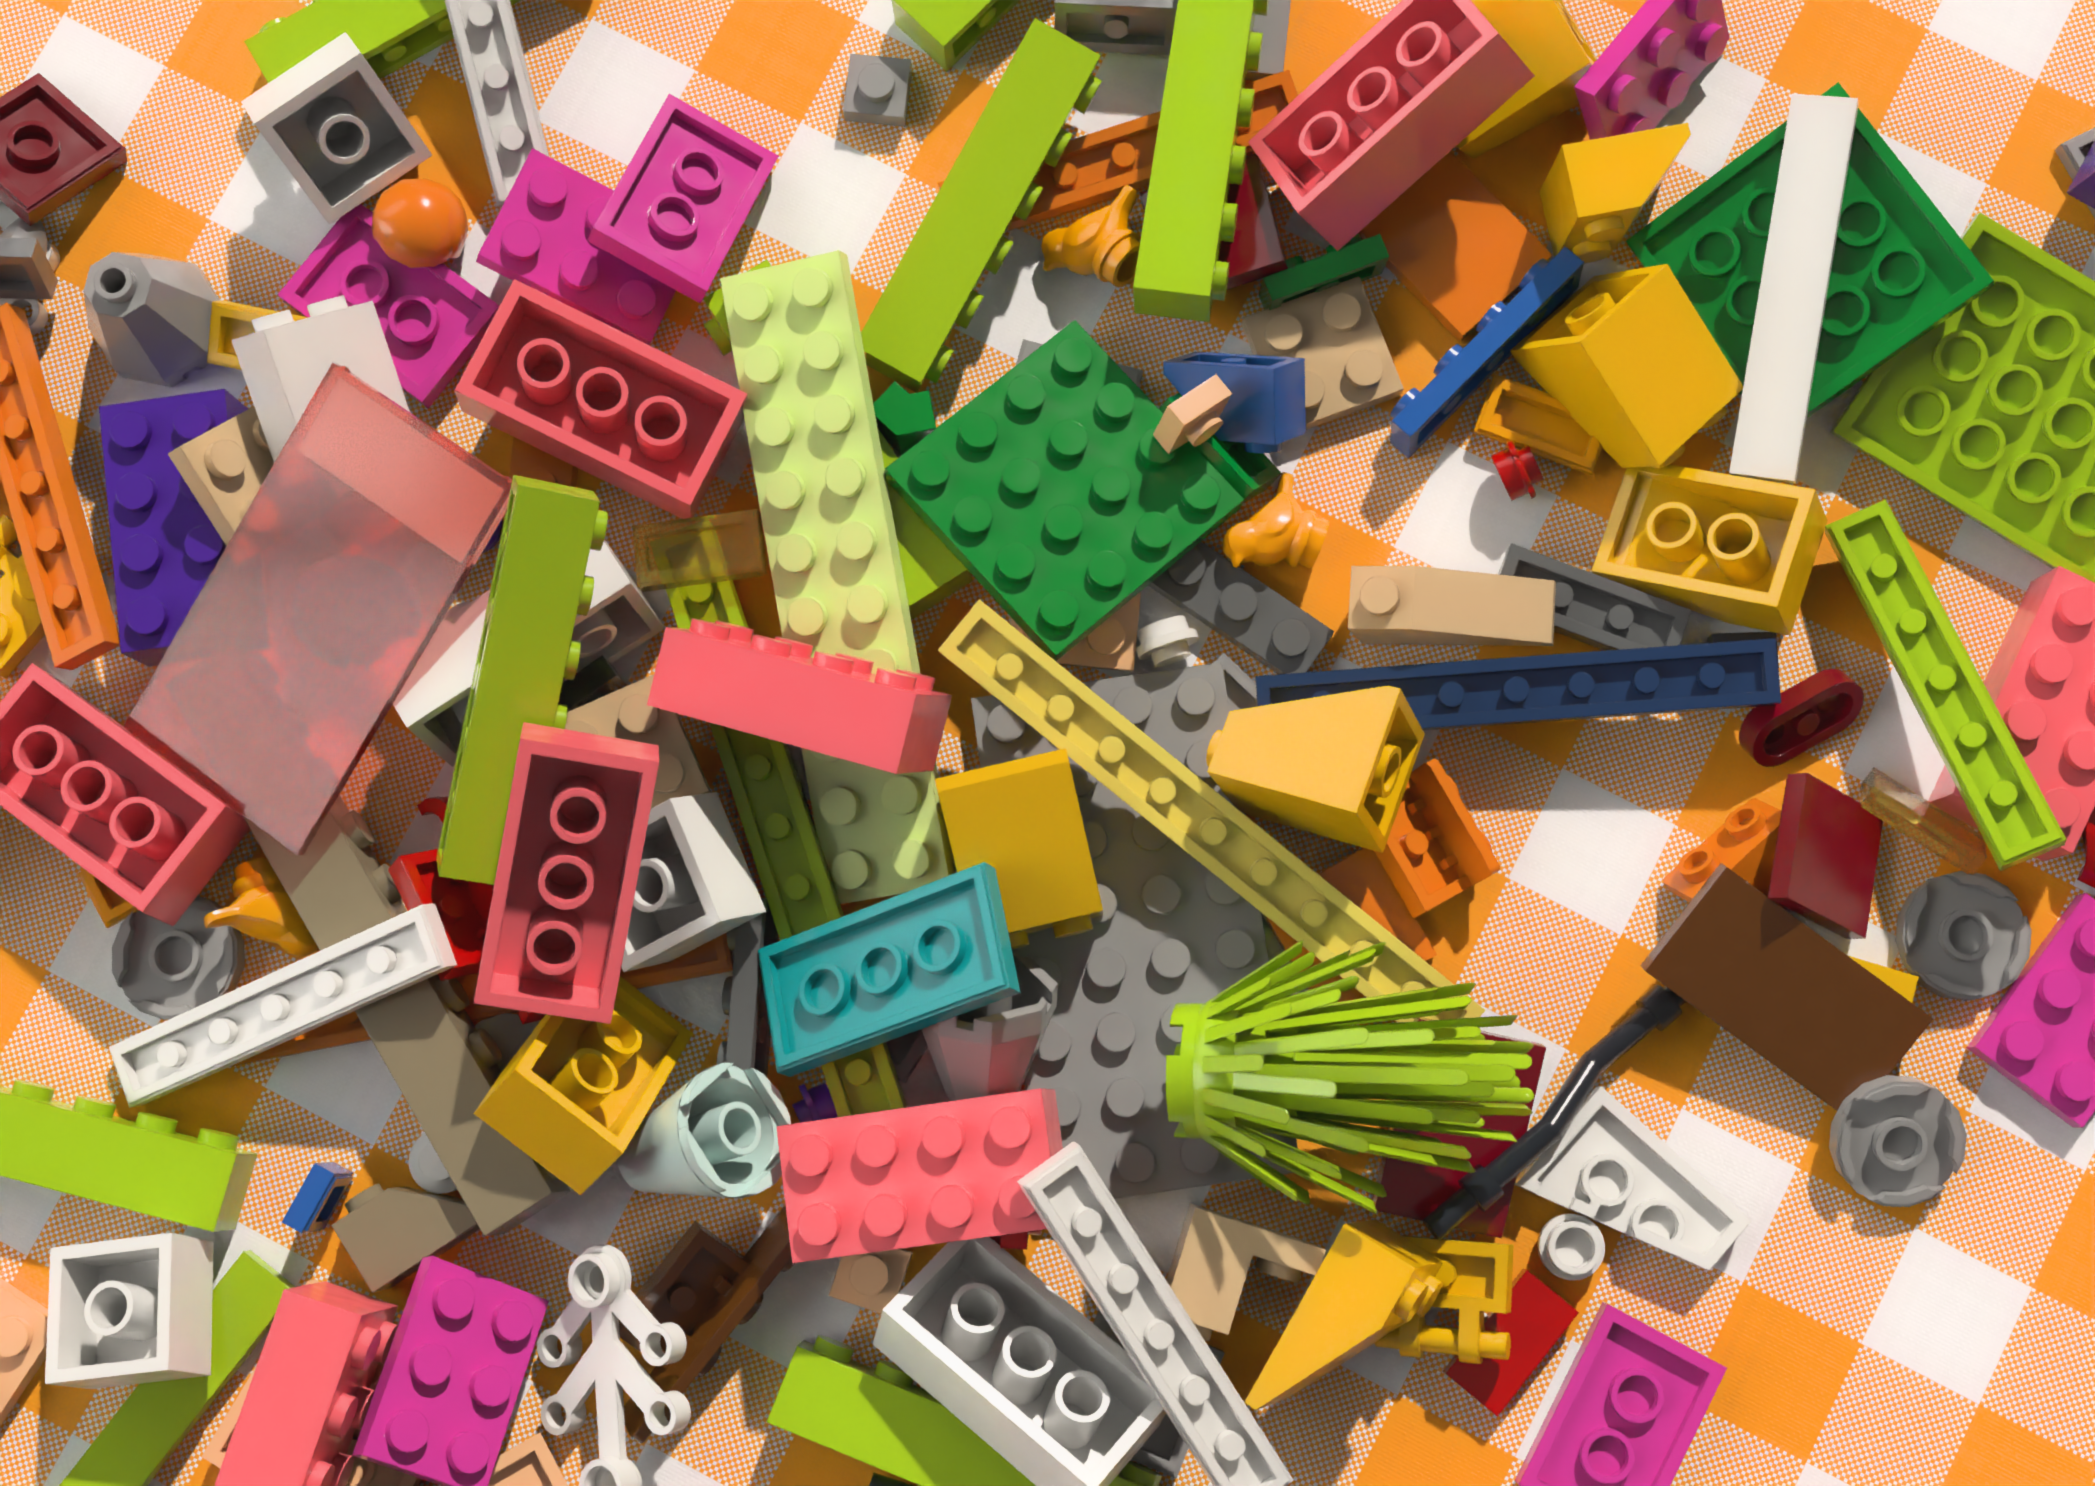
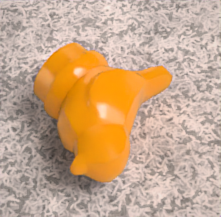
(1097, 243)
(1277, 532)
(263, 910)

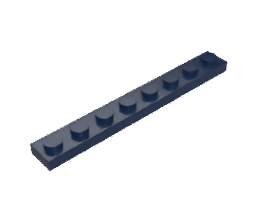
(1559, 684)

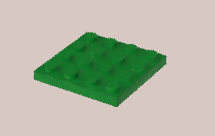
(1891, 272)
(1062, 490)

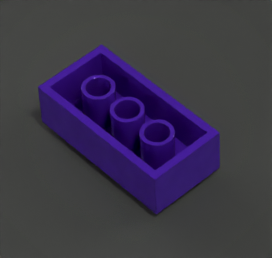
(157, 526)

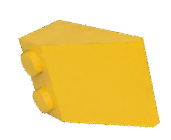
(1714, 543)
(585, 1086)
(1358, 1296)

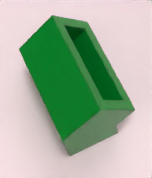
(904, 417)

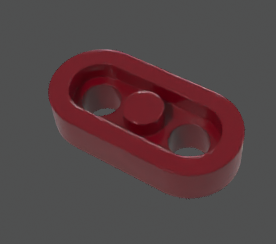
(1803, 719)

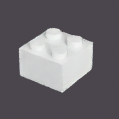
(336, 128)
(688, 882)
(129, 1311)

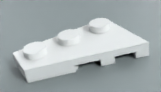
(1635, 1184)

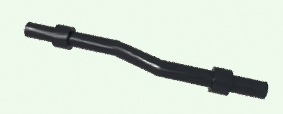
(1484, 1187)

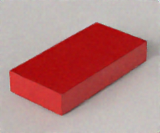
(1534, 1326)

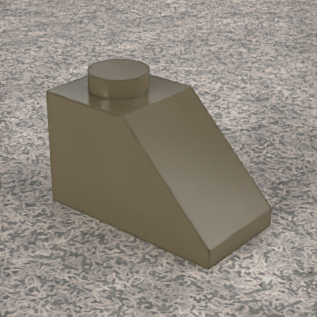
(397, 1228)

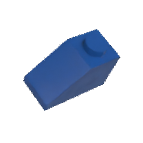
(1265, 396)

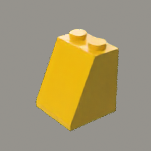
(1553, 51)
(1632, 365)
(1321, 762)
(1032, 831)

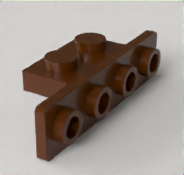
(707, 1293)

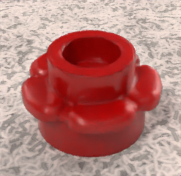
(1517, 470)

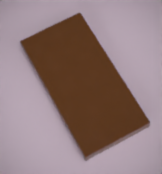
(1784, 989)

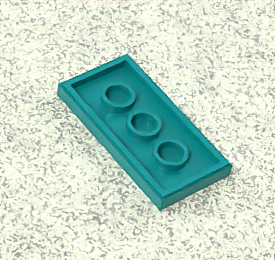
(888, 970)

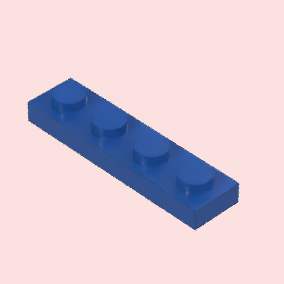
(1467, 368)

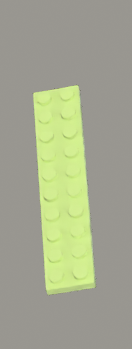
(833, 549)

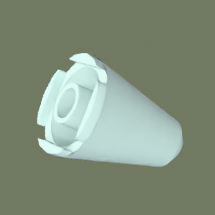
(710, 1137)

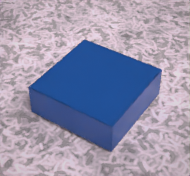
(318, 1197)

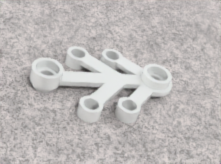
(603, 1294)

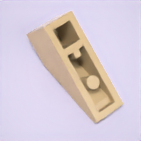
(1449, 607)

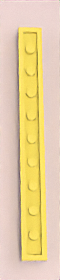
(1184, 806)

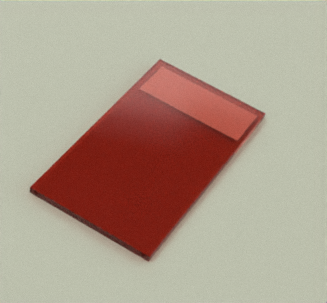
(319, 608)

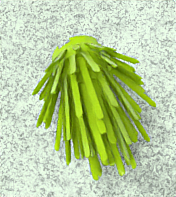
(1300, 1070)

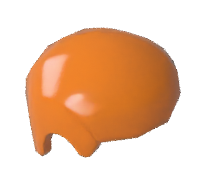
(420, 223)

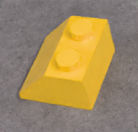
(1603, 186)

